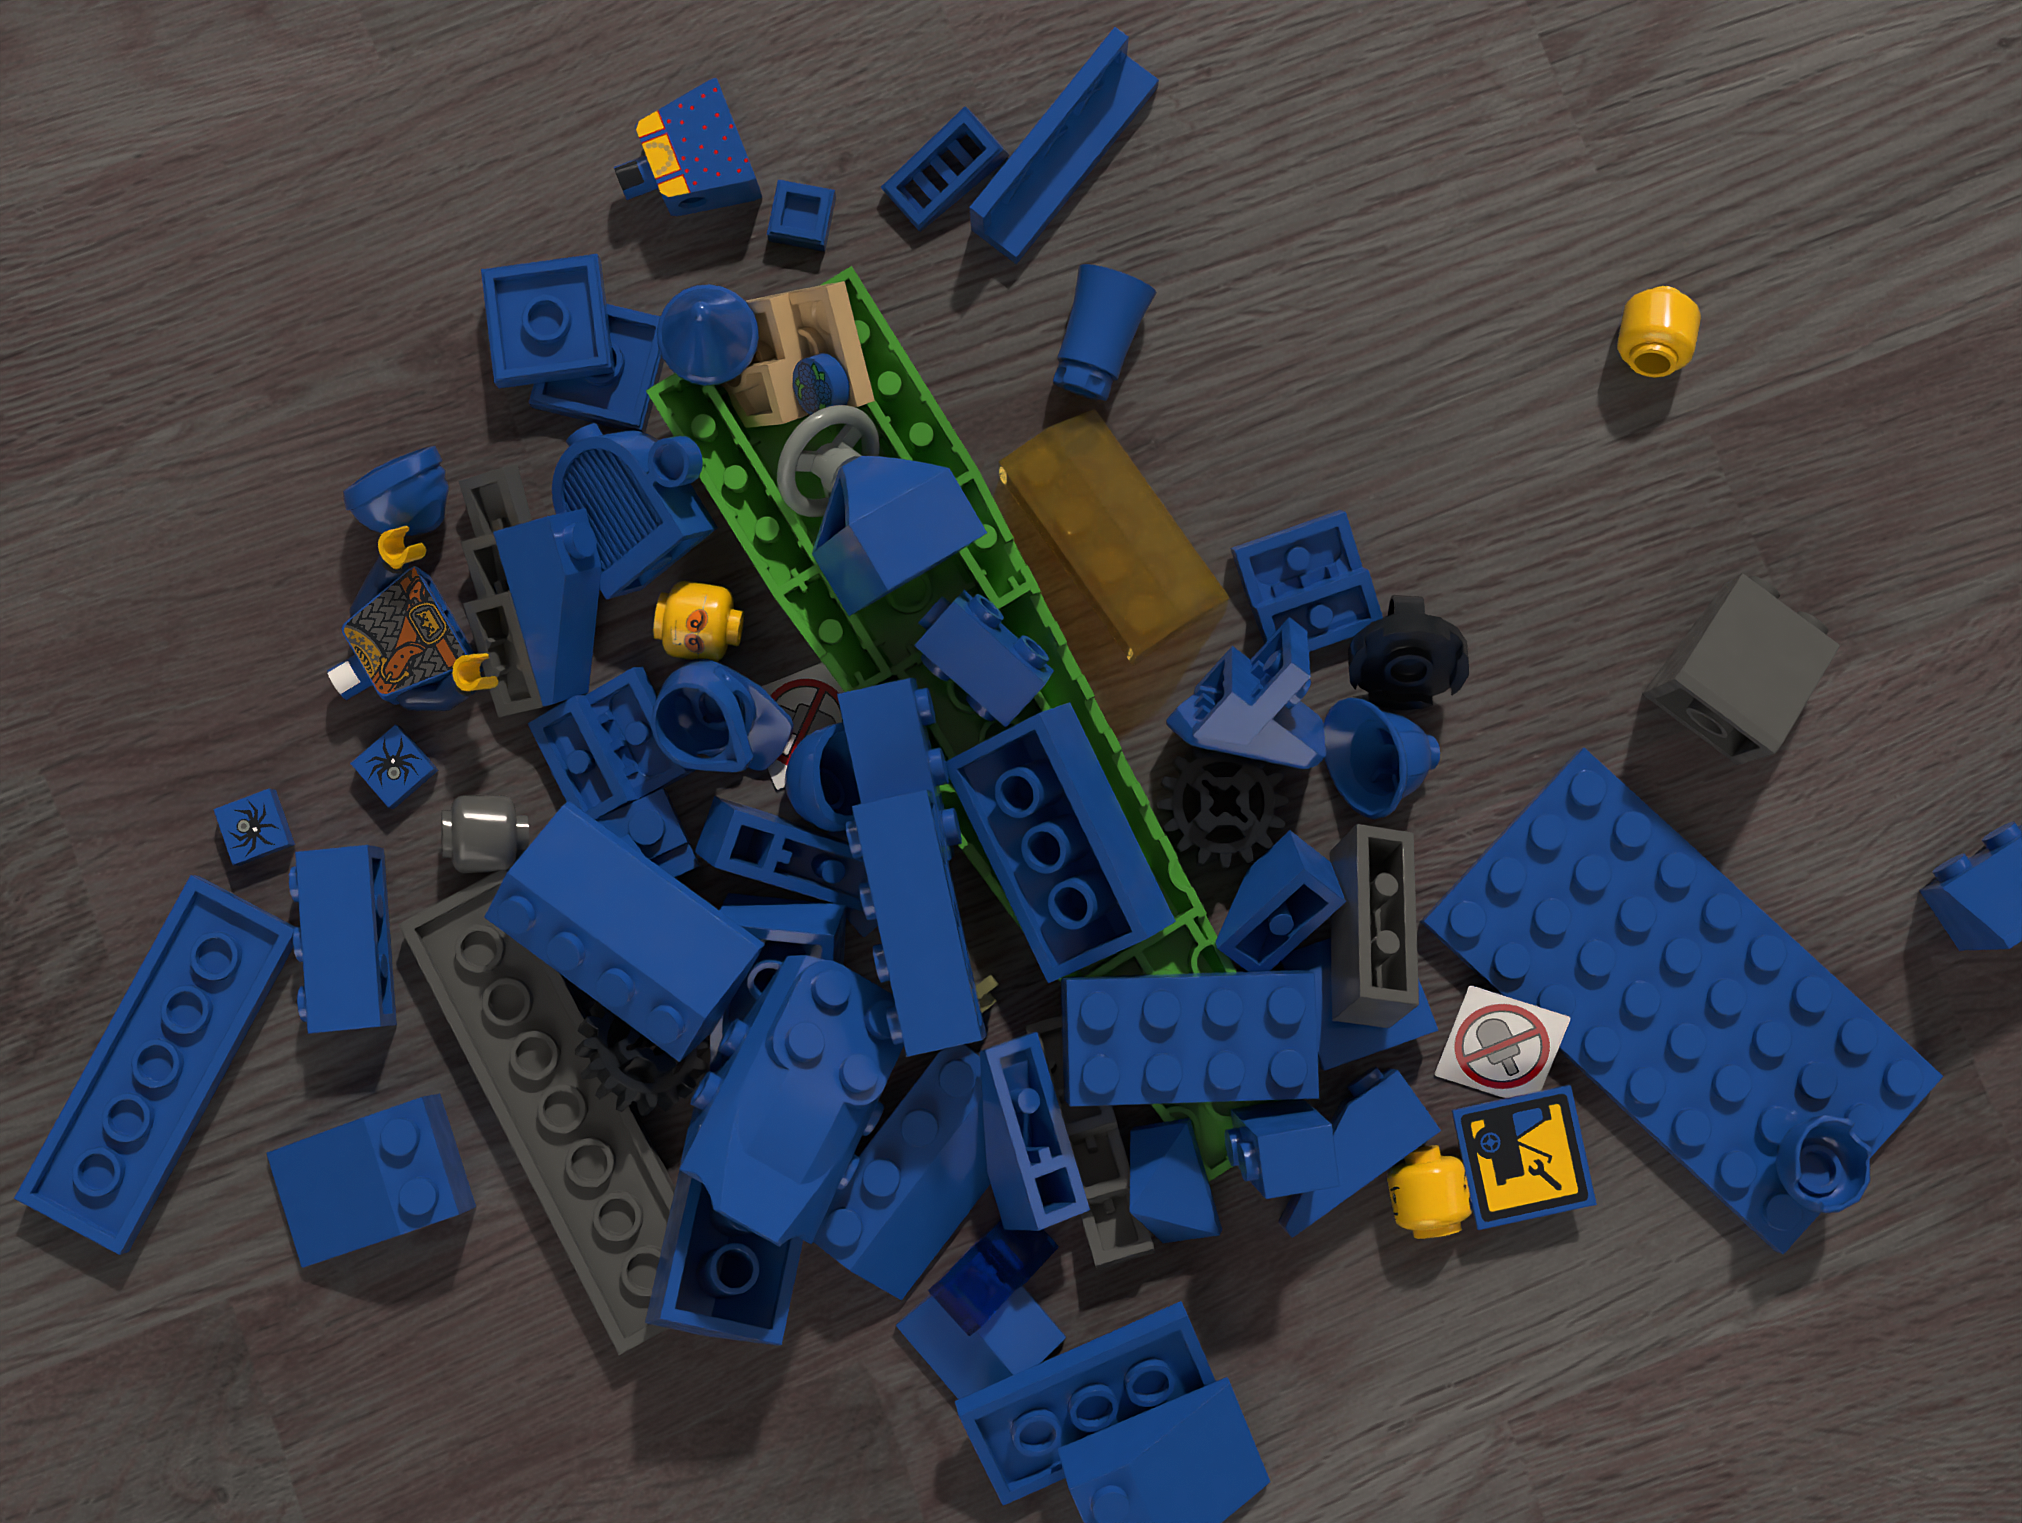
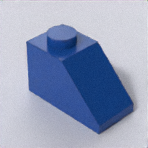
(1279, 904)

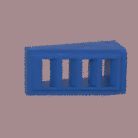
(930, 154)

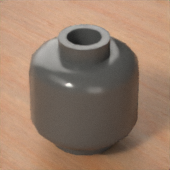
(483, 833)

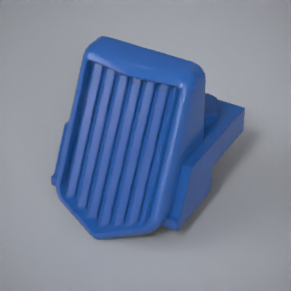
(1256, 704)

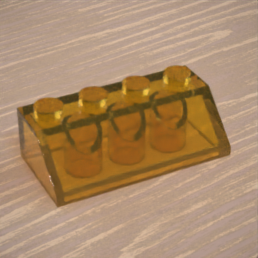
(1111, 534)

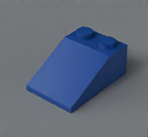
(786, 929)
(371, 1179)
(1169, 1463)

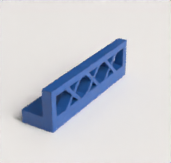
(1062, 148)

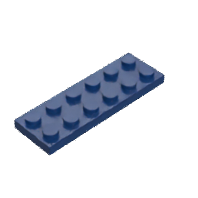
(158, 1065)

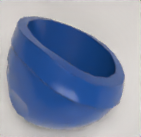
(401, 494)
(823, 779)

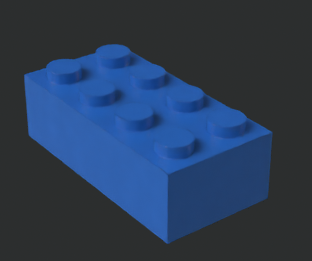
(1189, 1038)

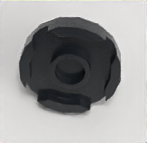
(1408, 657)

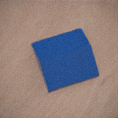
(1007, 1344)

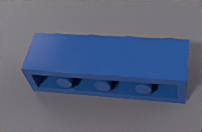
(917, 923)

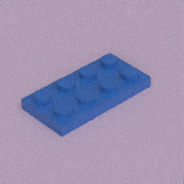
(1078, 1393)

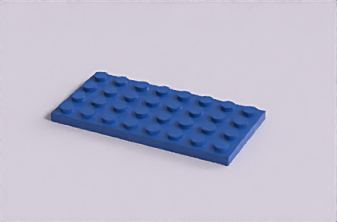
(1676, 991)

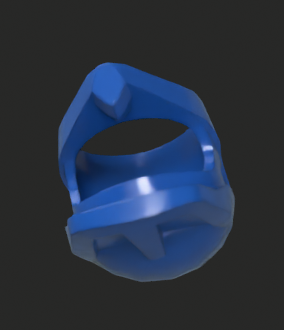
(718, 715)

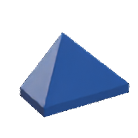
(1170, 1183)

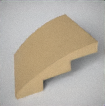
(789, 330)

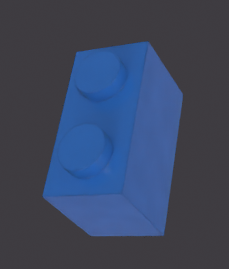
(1283, 1148)

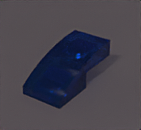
(990, 1273)

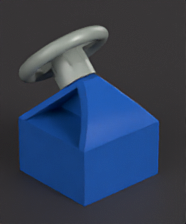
(880, 514)

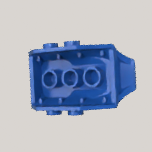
(792, 1099)

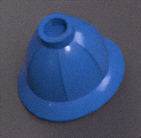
(1375, 756)

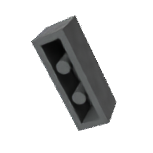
(1375, 928)

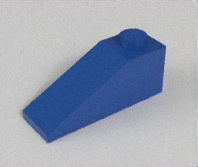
(555, 593)
(781, 853)
(1370, 1134)
(1027, 1138)

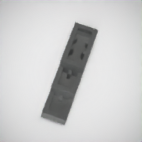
(495, 503)
(1101, 1162)

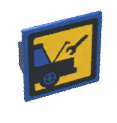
(1524, 1157)

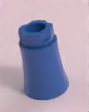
(1100, 330)

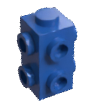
(982, 656)

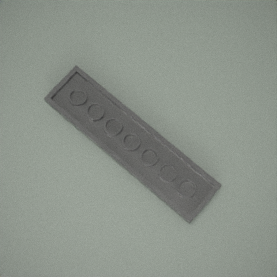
(578, 1151)

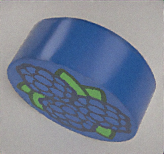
(820, 383)

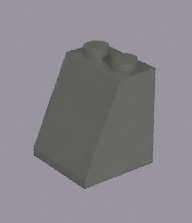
(1744, 670)

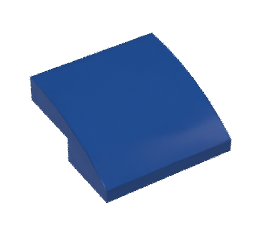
(1312, 578)
(605, 745)
(1345, 1041)

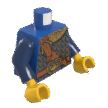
(407, 637)

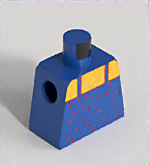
(691, 155)

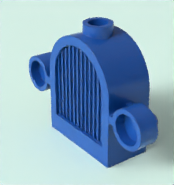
(634, 501)

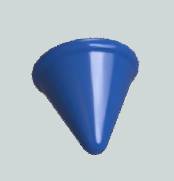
(707, 334)

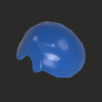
(1824, 1164)

